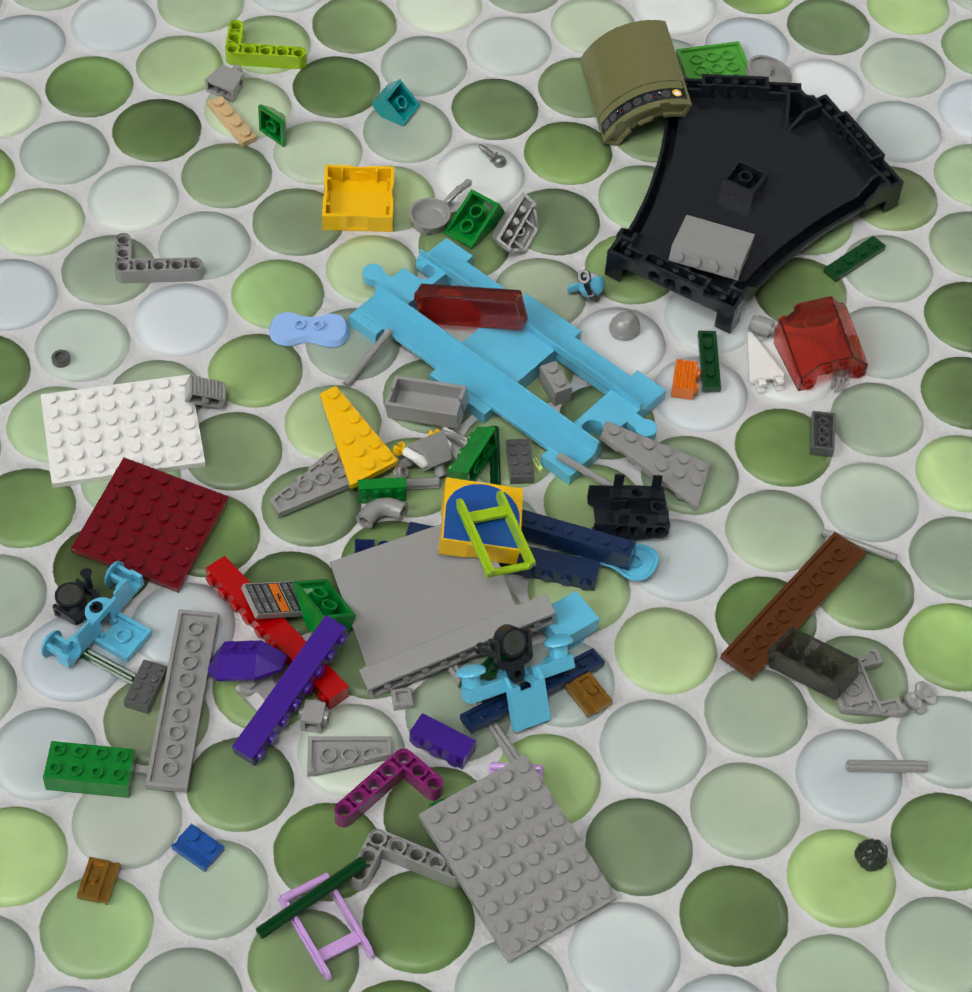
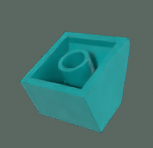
(396, 103)

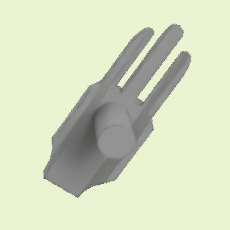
(839, 376)

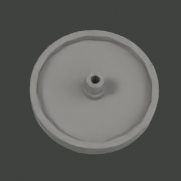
(769, 67)

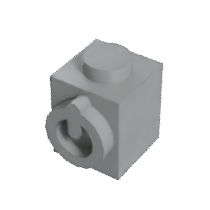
(314, 716)

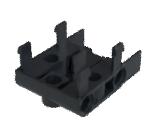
(630, 509)

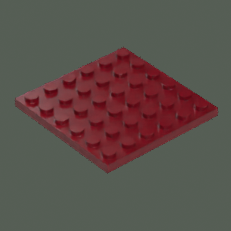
(150, 524)

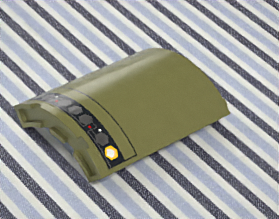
(634, 78)

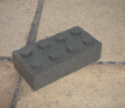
(822, 433)
(519, 461)
(145, 686)

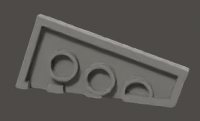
(343, 752)

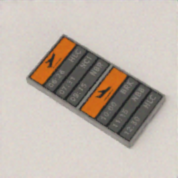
(272, 599)

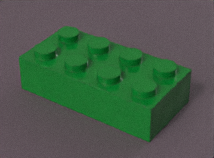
(381, 488)

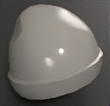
(625, 326)

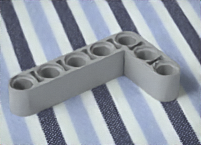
(153, 269)
(403, 858)

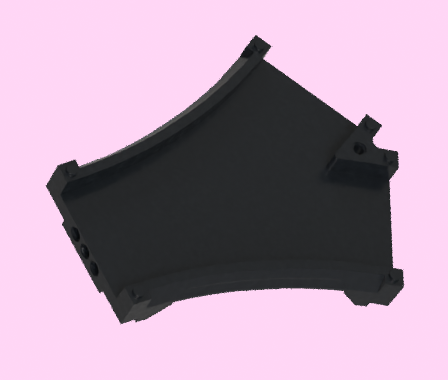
(758, 163)

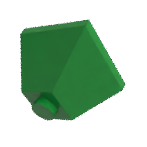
(272, 124)

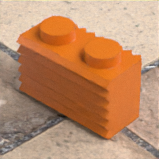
(685, 379)

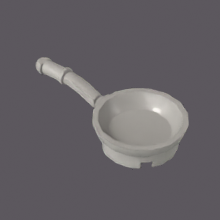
(432, 214)

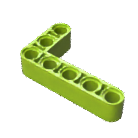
(260, 54)

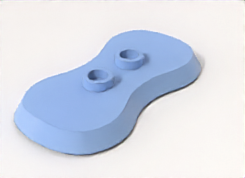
(294, 329)

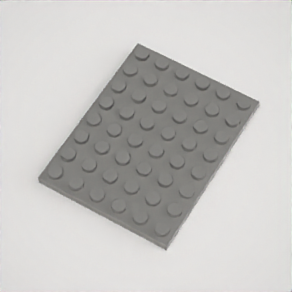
(517, 858)

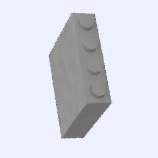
(711, 247)

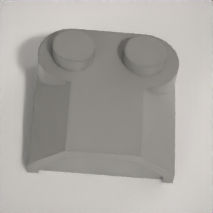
(256, 691)

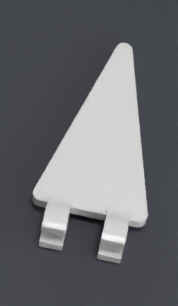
(762, 366)

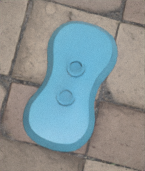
(643, 565)

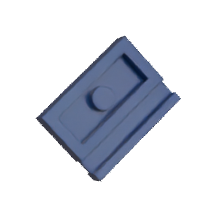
(198, 847)

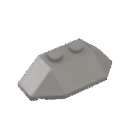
(517, 225)

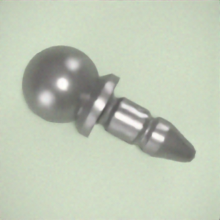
(498, 160)

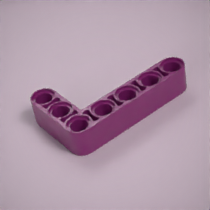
(386, 783)

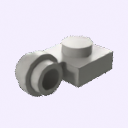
(401, 469)

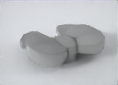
(922, 692)

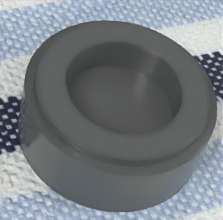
(61, 358)

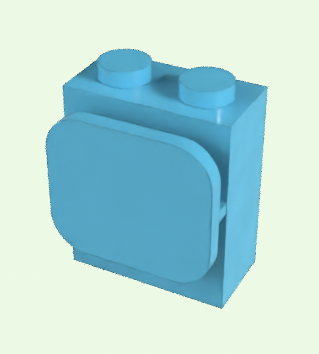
(573, 619)

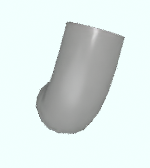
(381, 508)

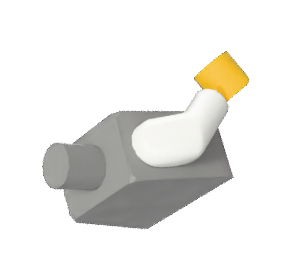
(428, 452)

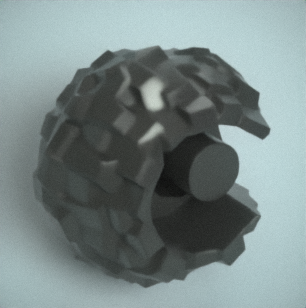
(871, 854)

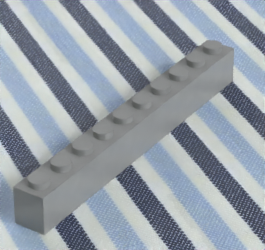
(452, 647)

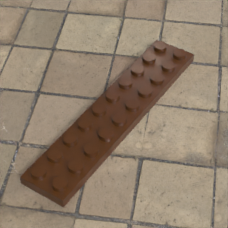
(793, 604)

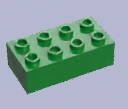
(89, 769)

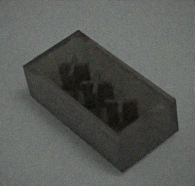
(813, 663)

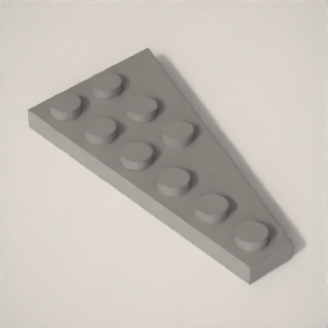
(680, 471)
(319, 482)

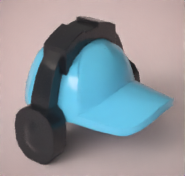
(589, 285)

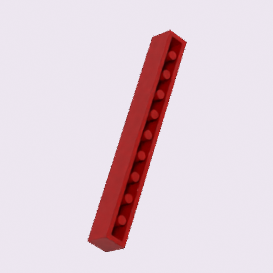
(274, 631)

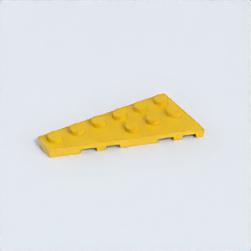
(357, 444)

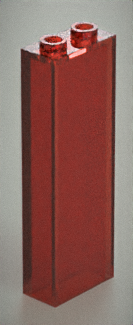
(472, 306)

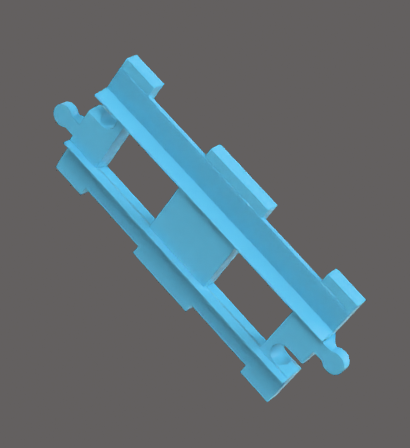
(504, 362)

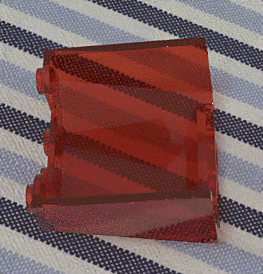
(819, 341)

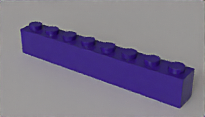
(290, 691)

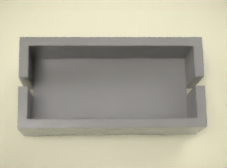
(427, 402)

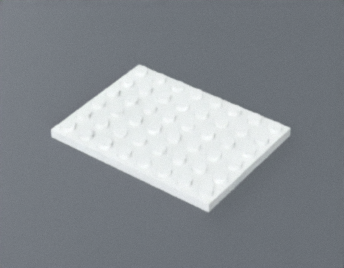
(138, 420)

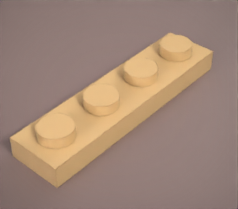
(232, 121)

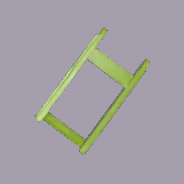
(502, 511)

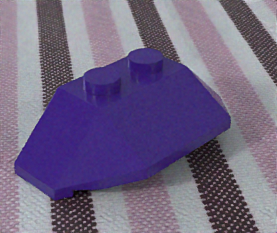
(246, 661)

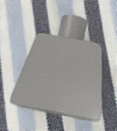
(225, 82)

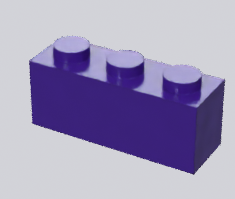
(442, 741)

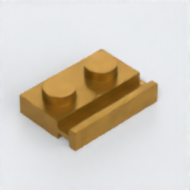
(588, 694)
(98, 880)

